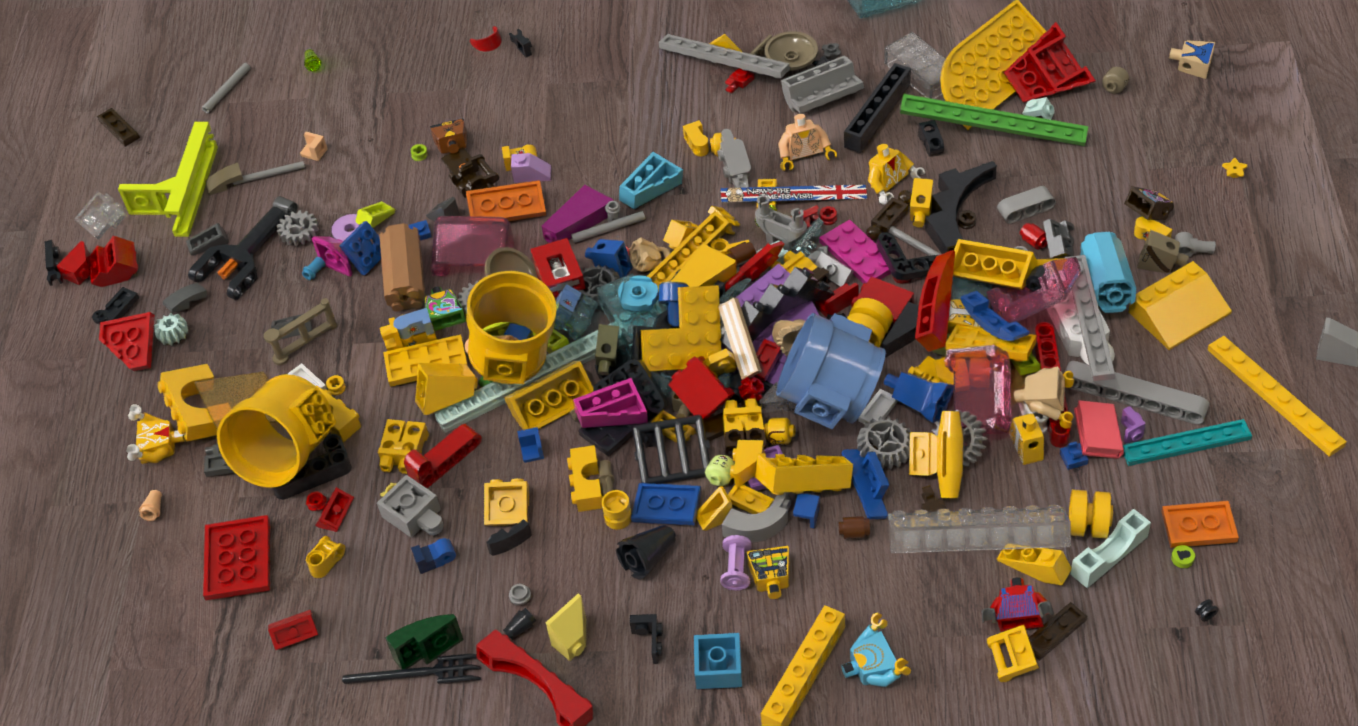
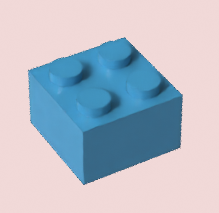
(717, 661)

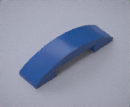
(979, 310)

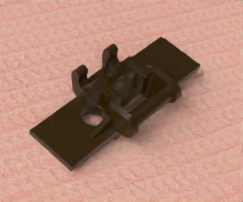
(463, 170)

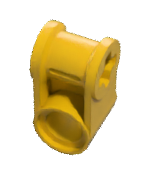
(324, 557)

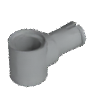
(1191, 245)

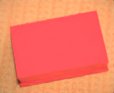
(1098, 429)

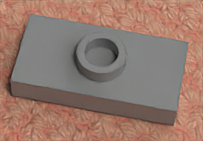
(838, 272)

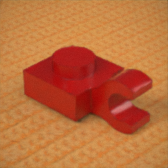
(739, 78)

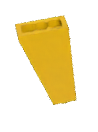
(706, 268)

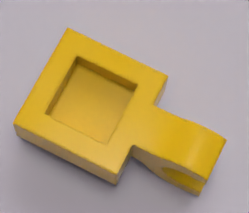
(727, 216)

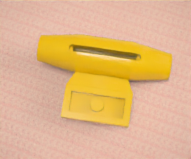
(940, 454)

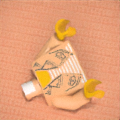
(802, 140)

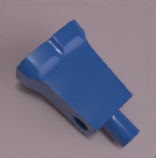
(921, 394)

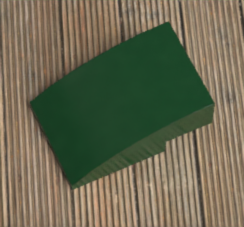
(424, 640)

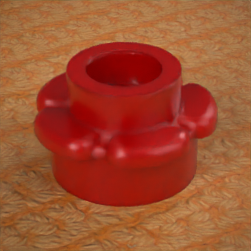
(315, 497)

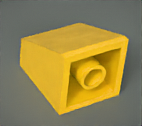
(443, 385)

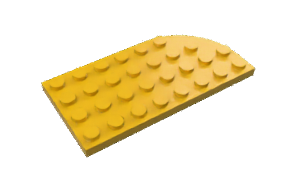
(977, 64)

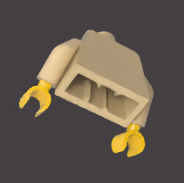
(1045, 394)

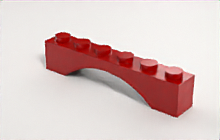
(502, 655)

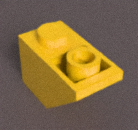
(745, 460)

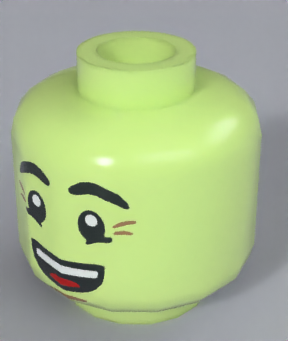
(719, 470)

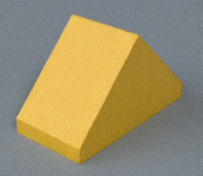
(714, 509)

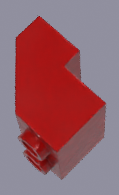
(113, 262)

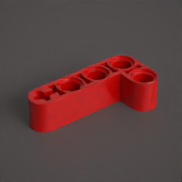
(440, 459)

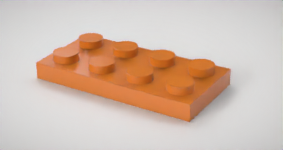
(508, 201)

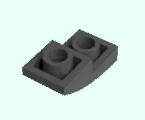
(180, 299)

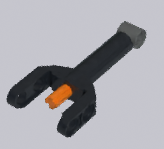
(241, 255)

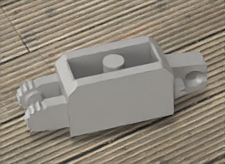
(735, 159)

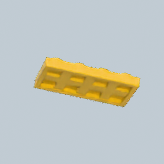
(967, 336)
(403, 362)

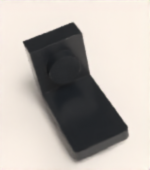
(648, 624)

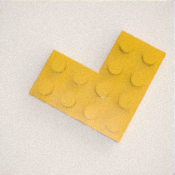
(697, 331)

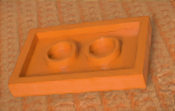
(1199, 524)

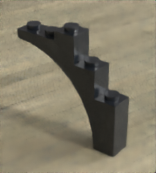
(954, 190)
(777, 300)

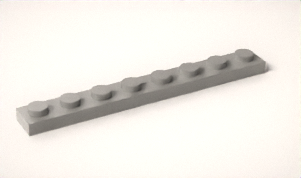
(724, 56)
(1091, 324)

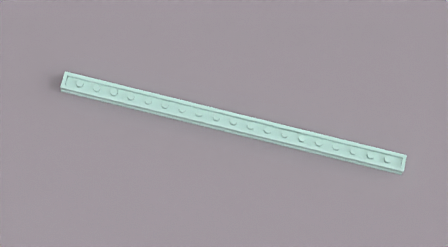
(493, 394)

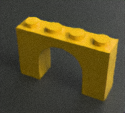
(178, 385)

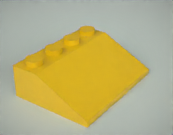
(1179, 305)

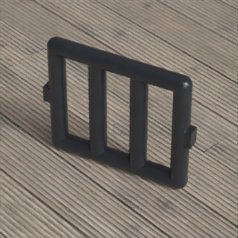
(657, 427)

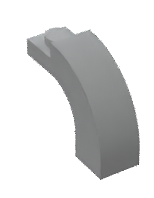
(761, 525)

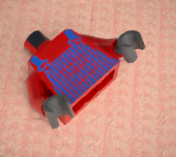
(1018, 607)

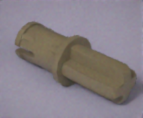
(605, 476)

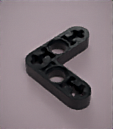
(901, 267)
(638, 377)

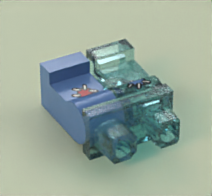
(573, 317)

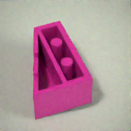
(611, 406)

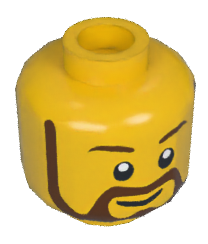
(779, 431)

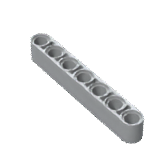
(1141, 394)

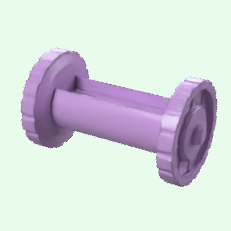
(735, 578)

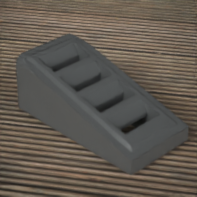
(212, 236)

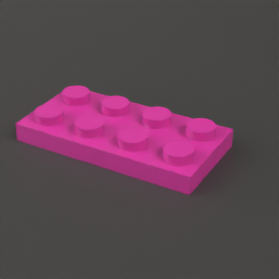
(855, 251)

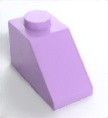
(529, 168)

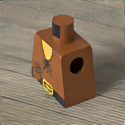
(450, 136)

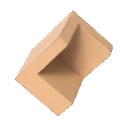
(315, 146)

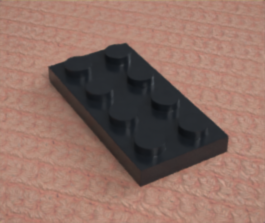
(610, 438)

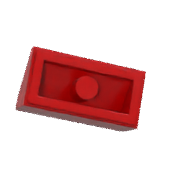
(335, 510)

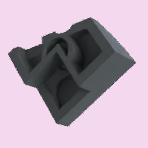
(1059, 238)

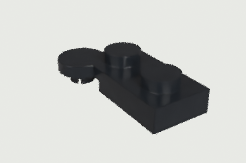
(116, 306)

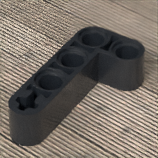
(318, 470)

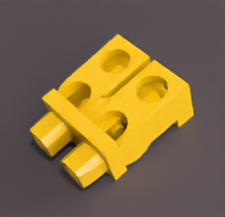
(399, 442)

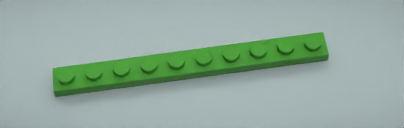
(994, 120)

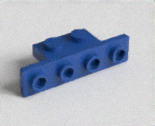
(869, 482)

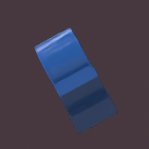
(433, 555)

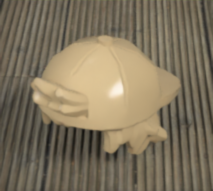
(785, 333)

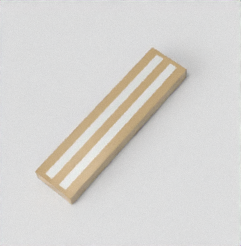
(739, 338)

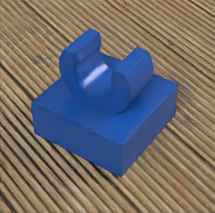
(1073, 456)

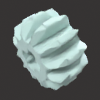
(171, 329)

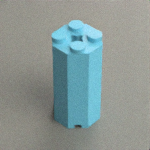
(1109, 271)

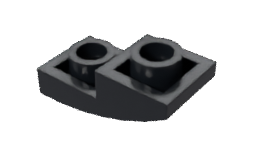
(503, 541)

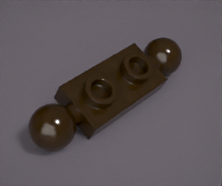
(889, 215)

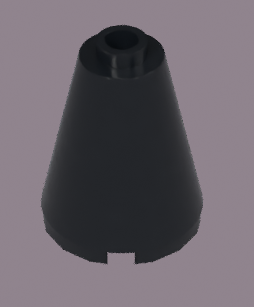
(644, 550)

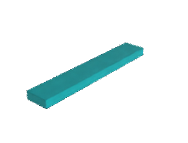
(1186, 442)

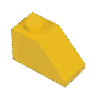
(678, 232)

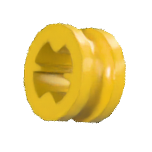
(339, 389)

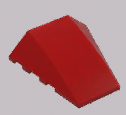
(1047, 68)

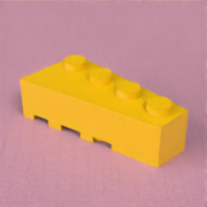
(804, 473)

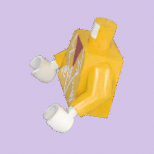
(888, 169)
(154, 437)

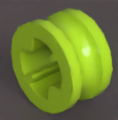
(419, 148)

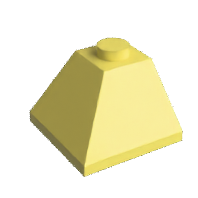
(568, 628)

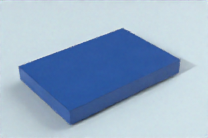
(666, 504)

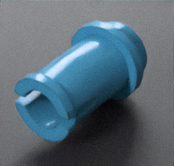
(310, 271)

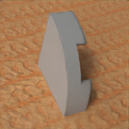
(814, 256)

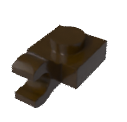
(931, 504)

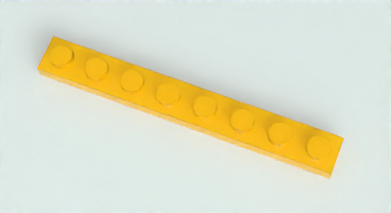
(1277, 396)

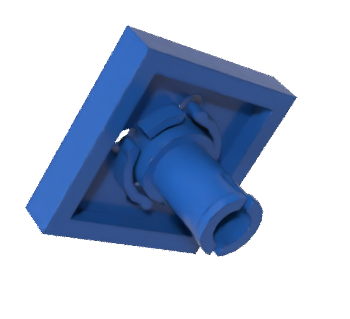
(354, 247)

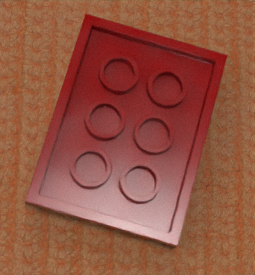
(236, 557)

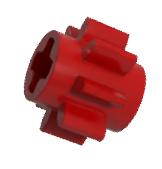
(751, 388)

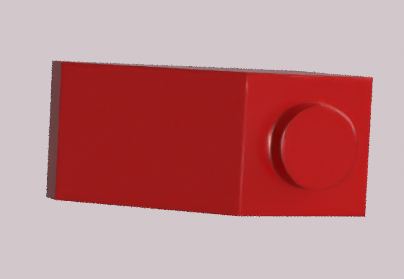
(76, 264)

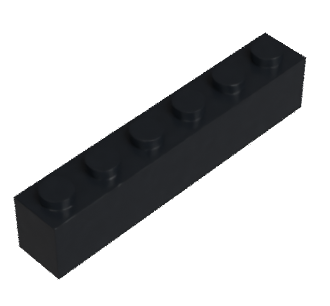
(877, 107)

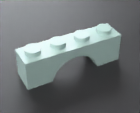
(1126, 536)

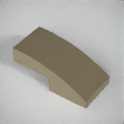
(219, 180)

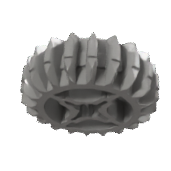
(972, 431)
(884, 433)

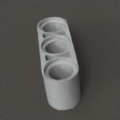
(1026, 204)

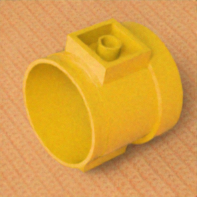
(514, 299)
(256, 448)

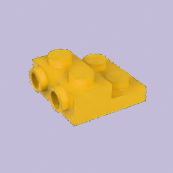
(505, 502)

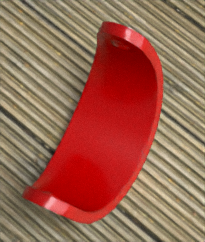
(489, 43)

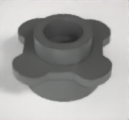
(831, 51)

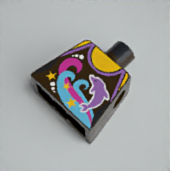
(1156, 206)

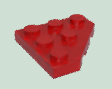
(130, 339)

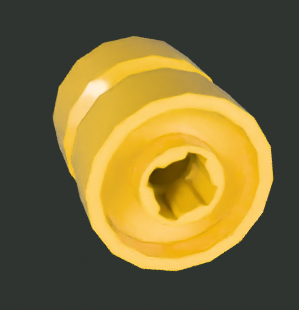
(616, 509)

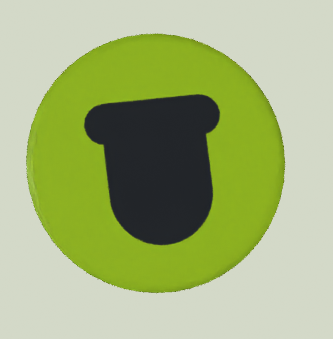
(1183, 556)

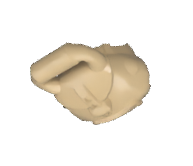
(646, 255)

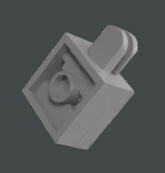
(411, 508)

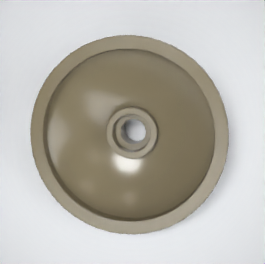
(792, 48)
(508, 260)

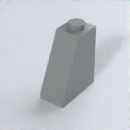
(1338, 344)

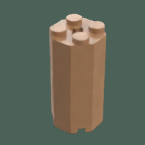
(402, 267)

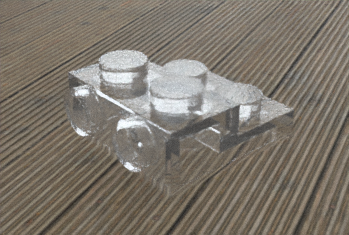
(100, 214)

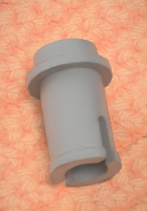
(612, 209)

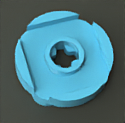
(642, 302)

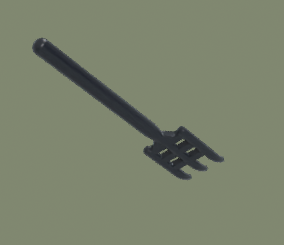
(437, 670)

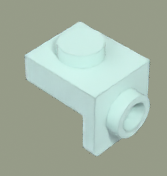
(1039, 107)

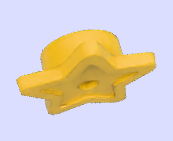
(1238, 171)

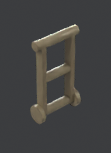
(273, 335)

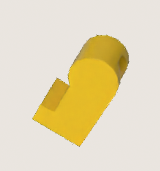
(695, 139)
(507, 153)
(1143, 227)

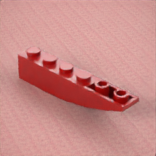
(935, 303)

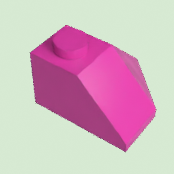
(332, 254)

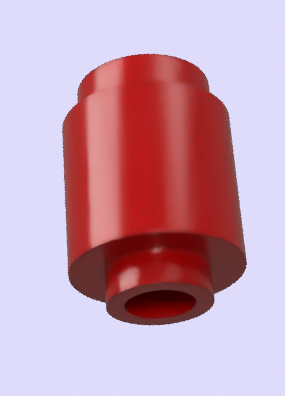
(1034, 236)

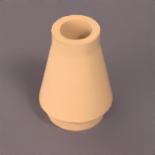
(151, 506)

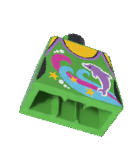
(444, 308)

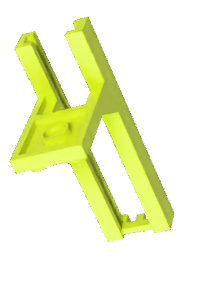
(184, 188)

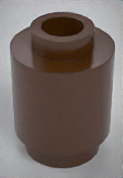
(741, 252)
(854, 527)

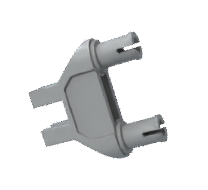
(778, 224)

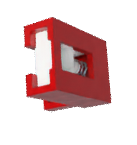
(557, 266)

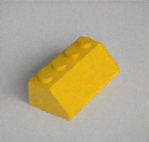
(993, 264)
(549, 396)

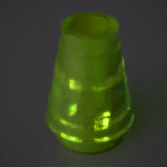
(312, 61)

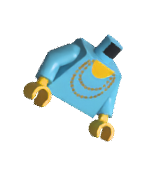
(873, 658)

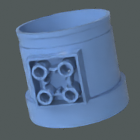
(831, 370)

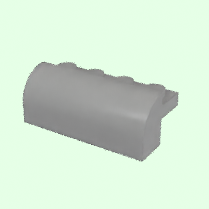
(821, 85)

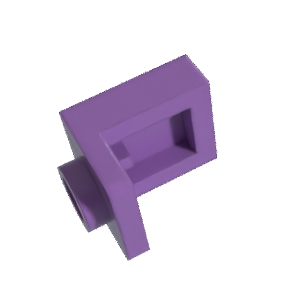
(1134, 425)

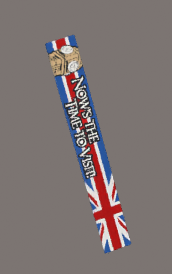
(794, 193)

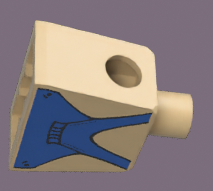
(1194, 57)

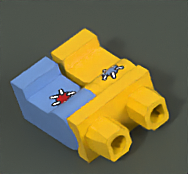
(408, 330)

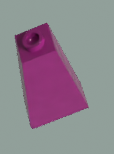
(579, 213)

